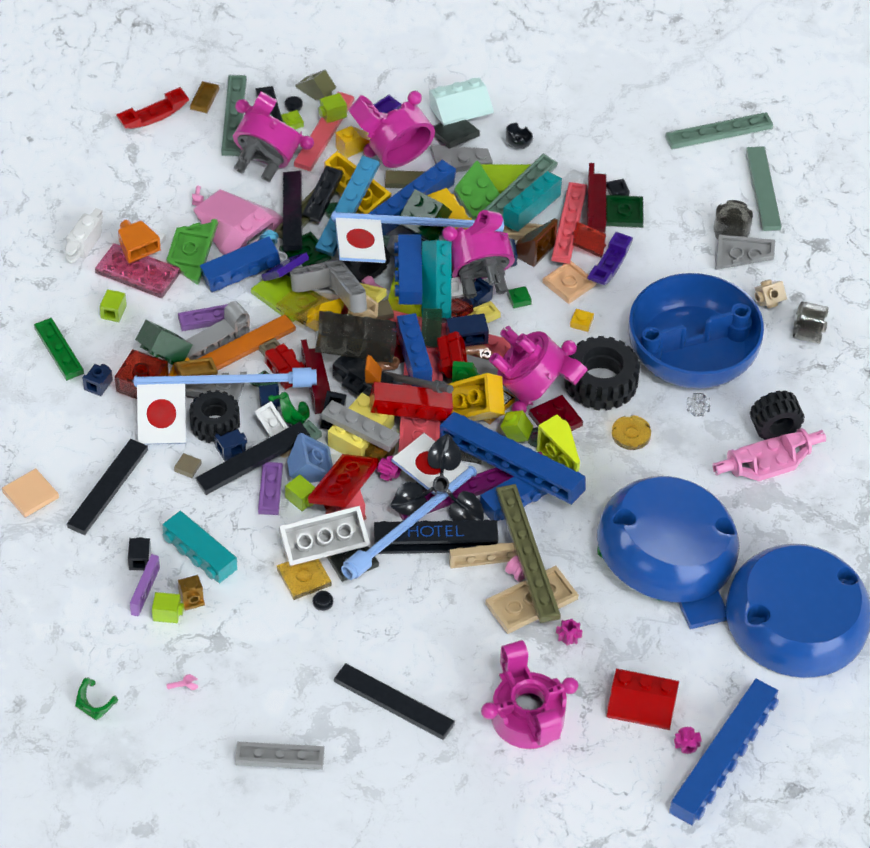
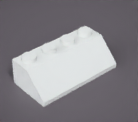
(324, 536)

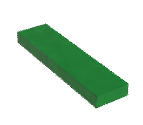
(59, 349)

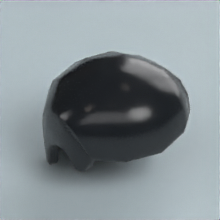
(517, 136)

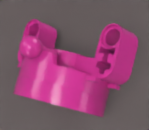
(395, 135)
(522, 726)

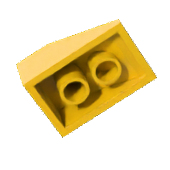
(479, 397)

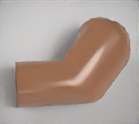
(480, 351)
(389, 366)

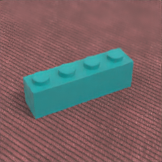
(532, 201)
(436, 276)
(199, 547)

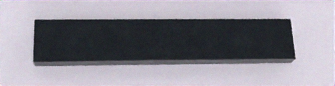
(292, 211)
(250, 459)
(107, 487)
(394, 701)

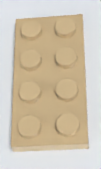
(515, 606)

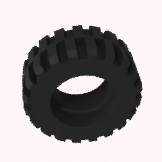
(605, 392)

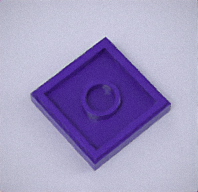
(285, 267)

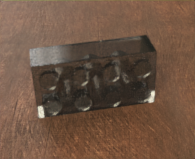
(355, 336)

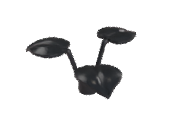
(447, 456)

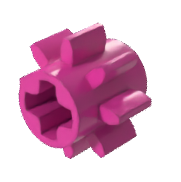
(388, 469)
(569, 631)
(687, 740)

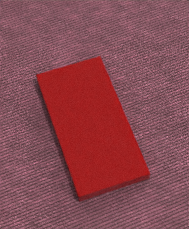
(343, 480)

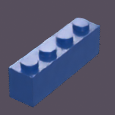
(240, 264)
(409, 269)
(413, 347)
(527, 492)

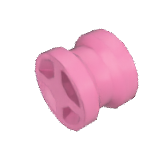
(514, 568)

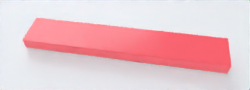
(321, 135)
(570, 215)

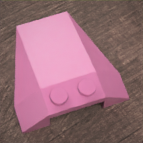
(237, 219)

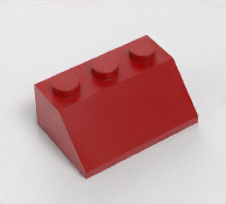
(642, 699)

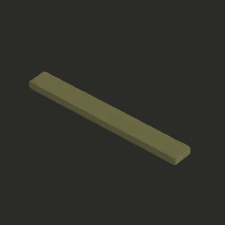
(528, 553)

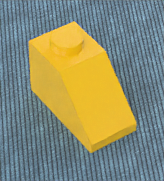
(351, 141)
(334, 306)

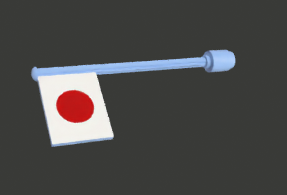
(362, 237)
(163, 402)
(415, 463)

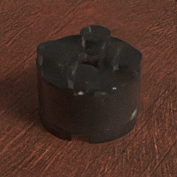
(733, 219)
(810, 322)

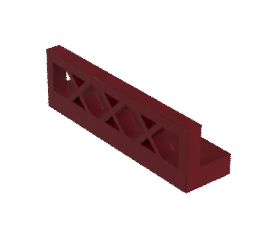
(596, 200)
(315, 361)

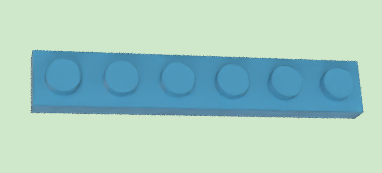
(349, 202)

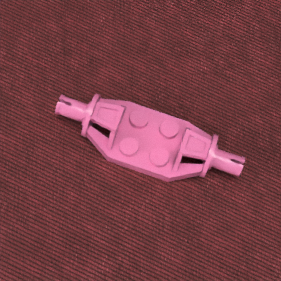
(770, 456)

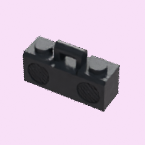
(352, 375)

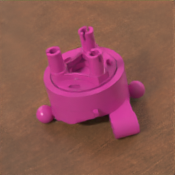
(534, 365)

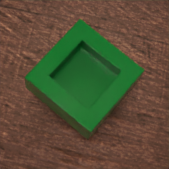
(519, 297)

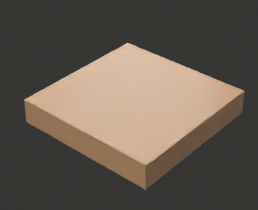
(568, 282)
(30, 492)

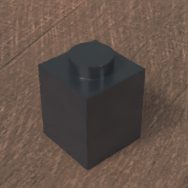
(139, 553)

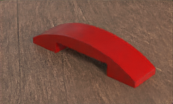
(154, 113)

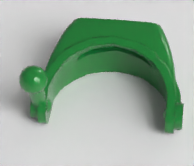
(289, 413)
(83, 704)

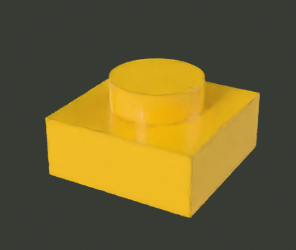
(582, 320)

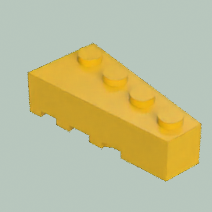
(375, 194)

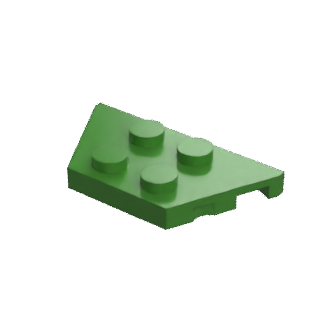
(475, 190)
(191, 248)

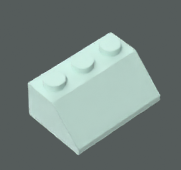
(460, 101)

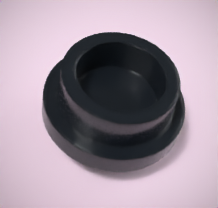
(293, 103)
(323, 600)

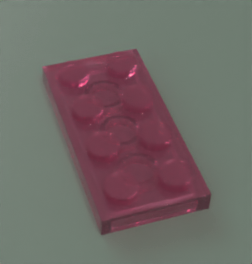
(143, 274)

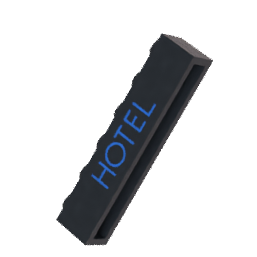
(438, 536)

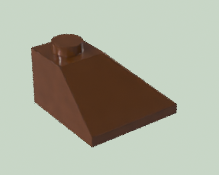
(537, 243)

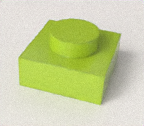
(293, 119)

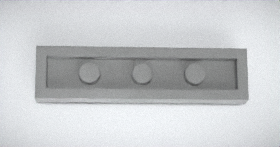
(360, 426)
(279, 755)

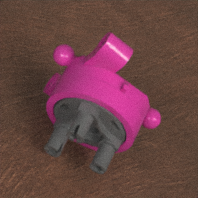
(266, 137)
(480, 252)

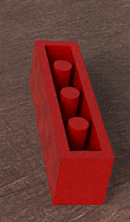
(410, 401)

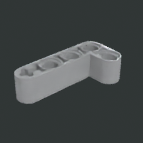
(234, 325)

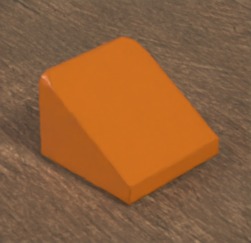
(372, 370)

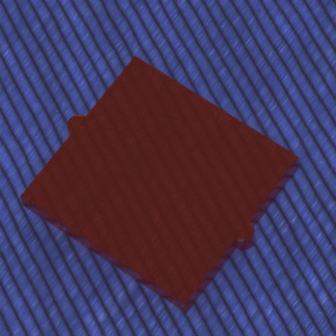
(589, 239)

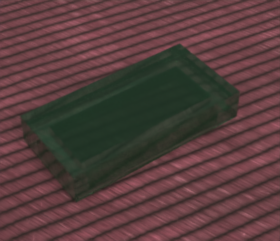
(431, 326)

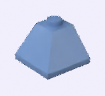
(309, 459)

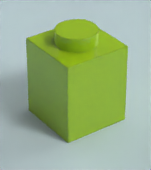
(333, 108)
(113, 305)
(517, 426)
(298, 492)
(167, 607)

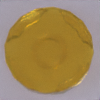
(631, 432)

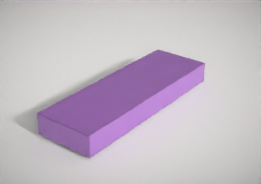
(201, 318)
(270, 488)
(144, 585)

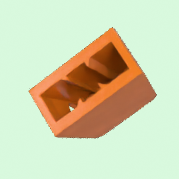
(137, 240)

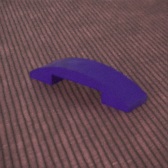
(611, 259)

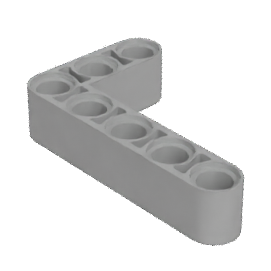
(331, 274)

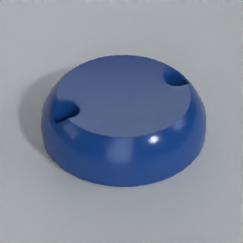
(695, 330)
(668, 539)
(799, 610)

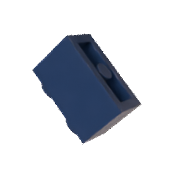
(471, 328)

